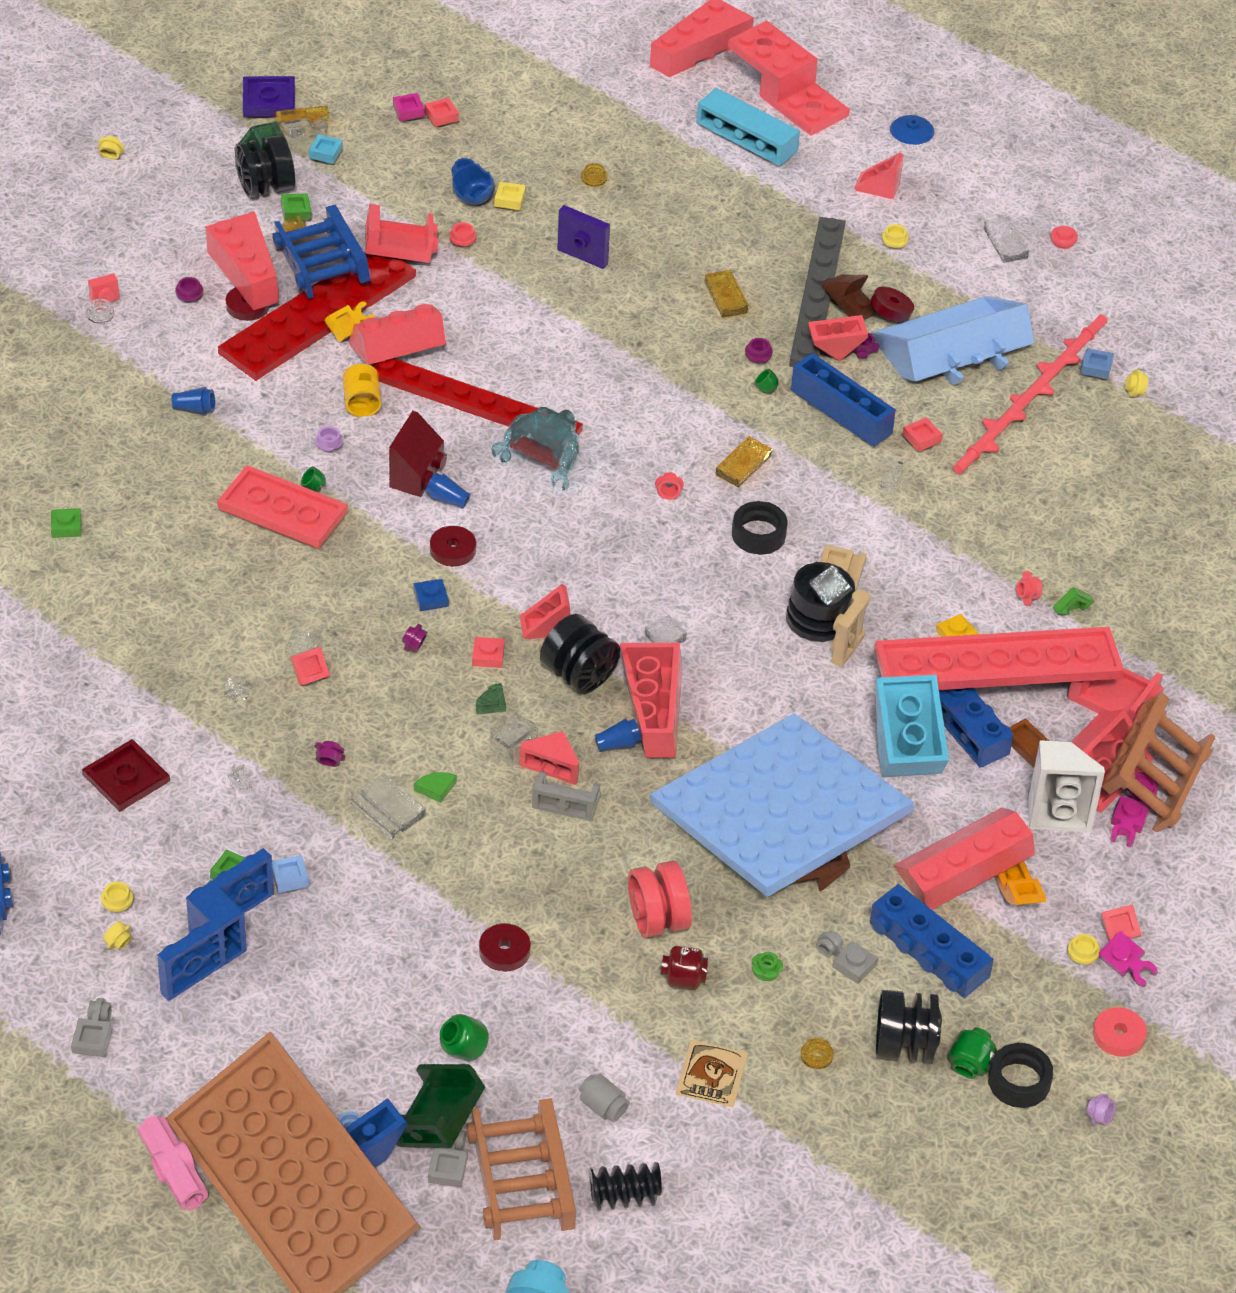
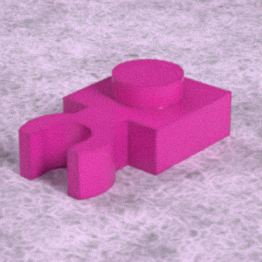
(1129, 819)
(1125, 956)

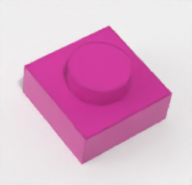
(408, 107)

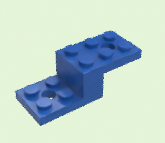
(215, 924)

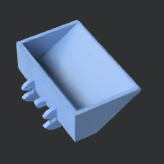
(956, 338)

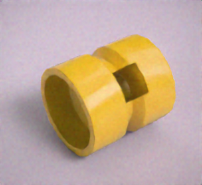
(361, 390)

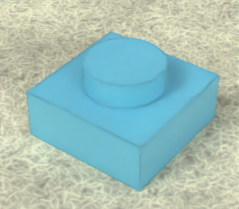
(325, 149)

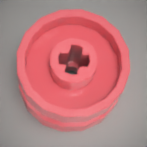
(659, 899)

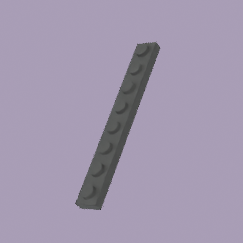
(815, 298)

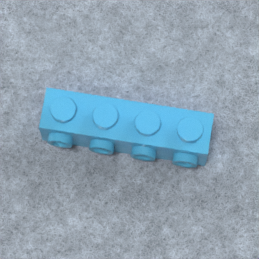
(748, 126)

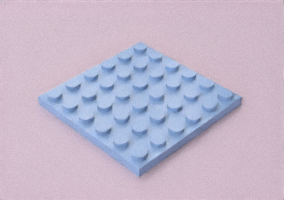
(781, 804)

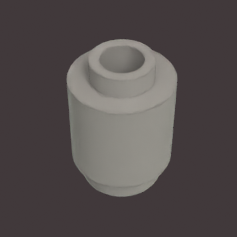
(603, 1097)

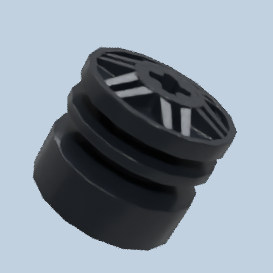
(260, 168)
(807, 611)
(580, 653)
(907, 1026)

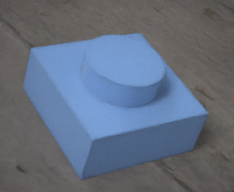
(1097, 363)

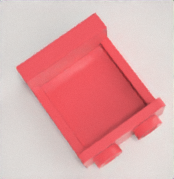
(398, 238)
(1116, 694)

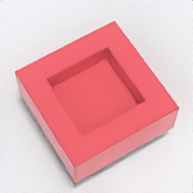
(441, 112)
(104, 288)
(922, 434)
(488, 652)
(310, 666)
(1121, 919)

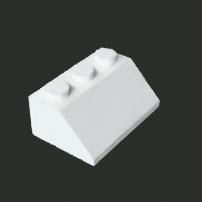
(1064, 788)

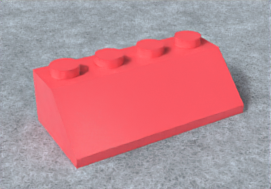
(967, 857)

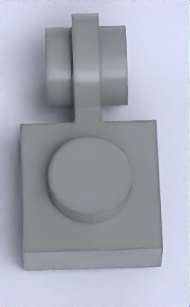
(850, 961)
(94, 1033)
(449, 1164)

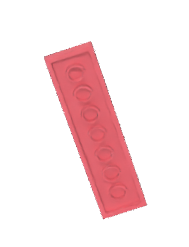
(1004, 658)

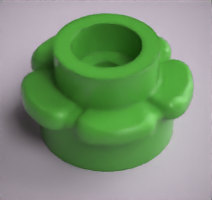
(766, 972)

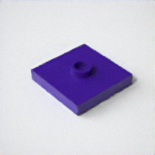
(267, 95)
(583, 237)

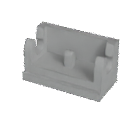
(565, 799)

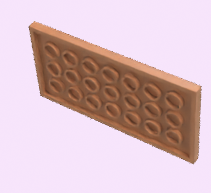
(292, 1172)

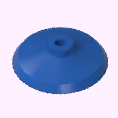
(912, 129)

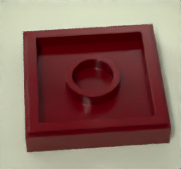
(126, 775)

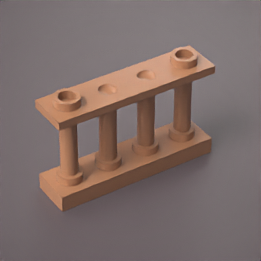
(1132, 756)
(549, 1151)

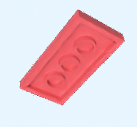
(282, 506)

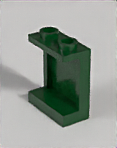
(441, 1105)

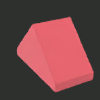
(882, 178)
(838, 335)
(545, 614)
(551, 755)

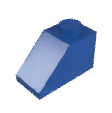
(378, 1131)

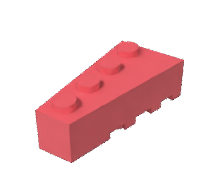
(698, 37)
(244, 258)
(654, 687)

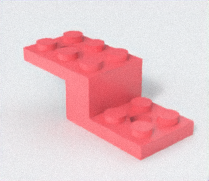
(788, 77)

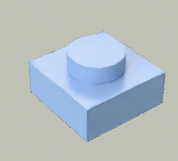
(290, 874)

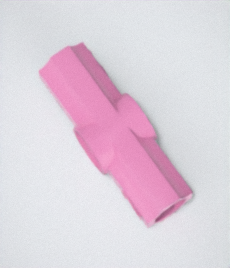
(172, 1162)

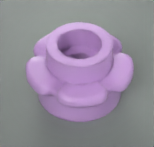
(329, 438)
(1101, 1109)

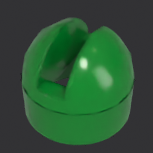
(767, 381)
(313, 479)

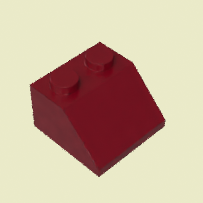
(415, 456)

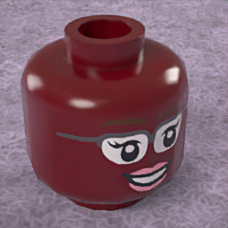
(685, 967)

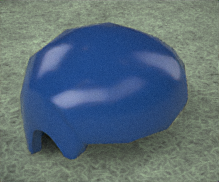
(473, 184)

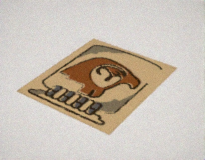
(711, 1073)

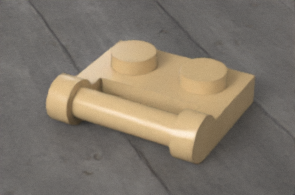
(849, 628)

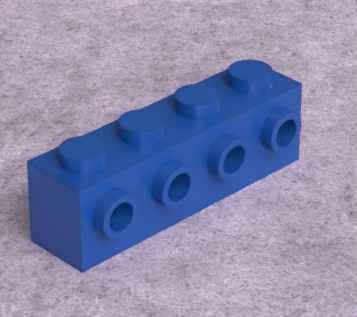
(843, 399)
(975, 726)
(931, 941)

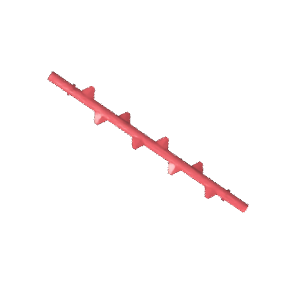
(1040, 386)

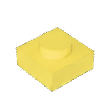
(509, 195)

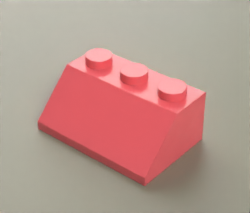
(398, 334)
(1102, 742)

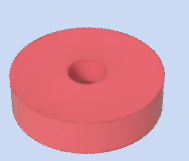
(1115, 1043)

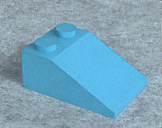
(910, 726)

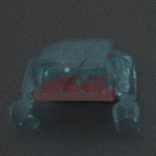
(545, 437)

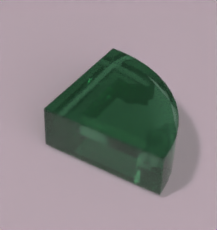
(491, 700)

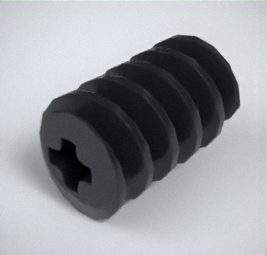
(625, 1185)

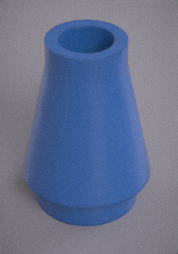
(195, 400)
(447, 491)
(619, 736)

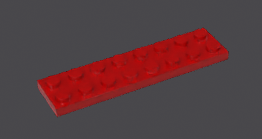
(301, 319)

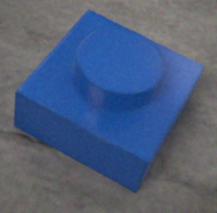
(431, 595)

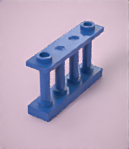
(340, 237)

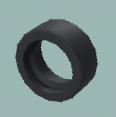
(759, 543)
(1020, 1095)

